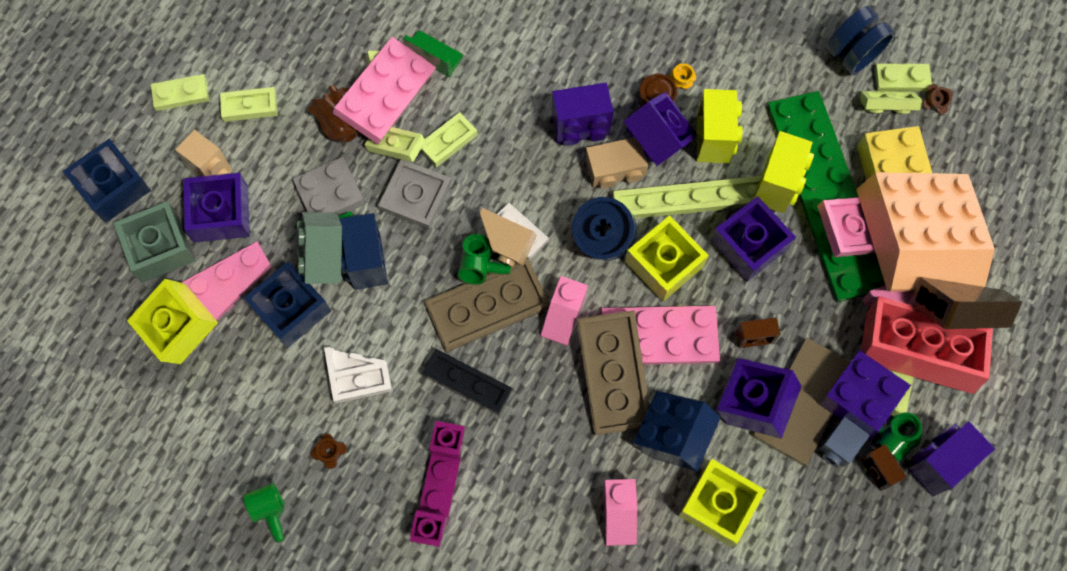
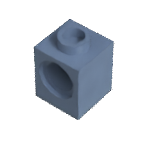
(843, 443)

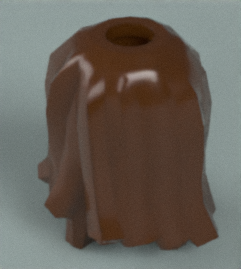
(331, 124)

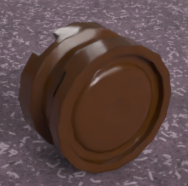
(654, 86)

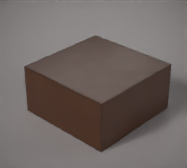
(757, 332)
(883, 467)

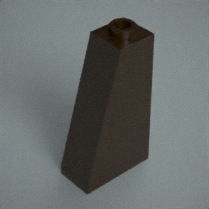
(965, 305)

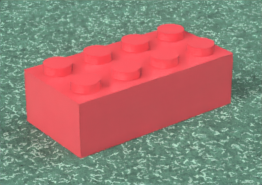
(918, 347)

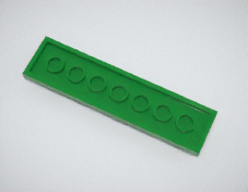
(826, 180)

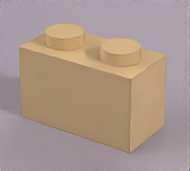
(202, 156)
(616, 163)

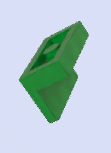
(435, 52)

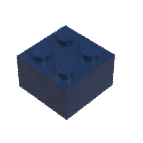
(106, 181)
(362, 252)
(287, 304)
(677, 430)

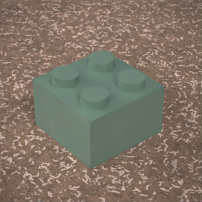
(154, 242)
(321, 247)

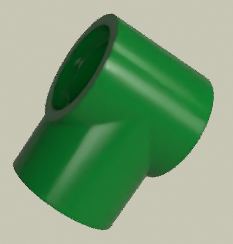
(476, 261)
(897, 443)
(266, 505)

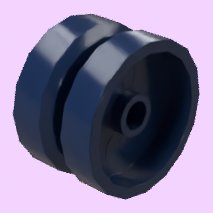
(860, 40)
(591, 219)

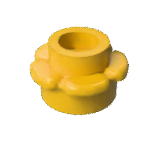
(686, 71)

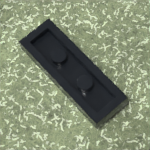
(467, 382)

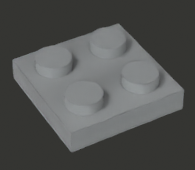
(329, 189)
(415, 194)

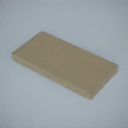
(485, 308)
(613, 371)
(817, 373)

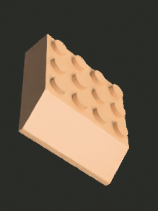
(926, 228)

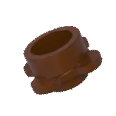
(944, 94)
(325, 443)

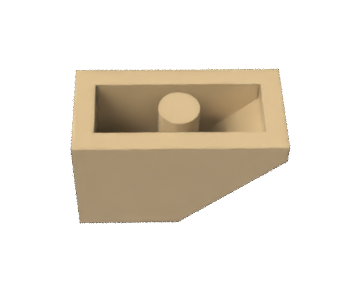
(507, 238)

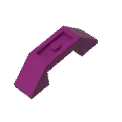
(439, 485)

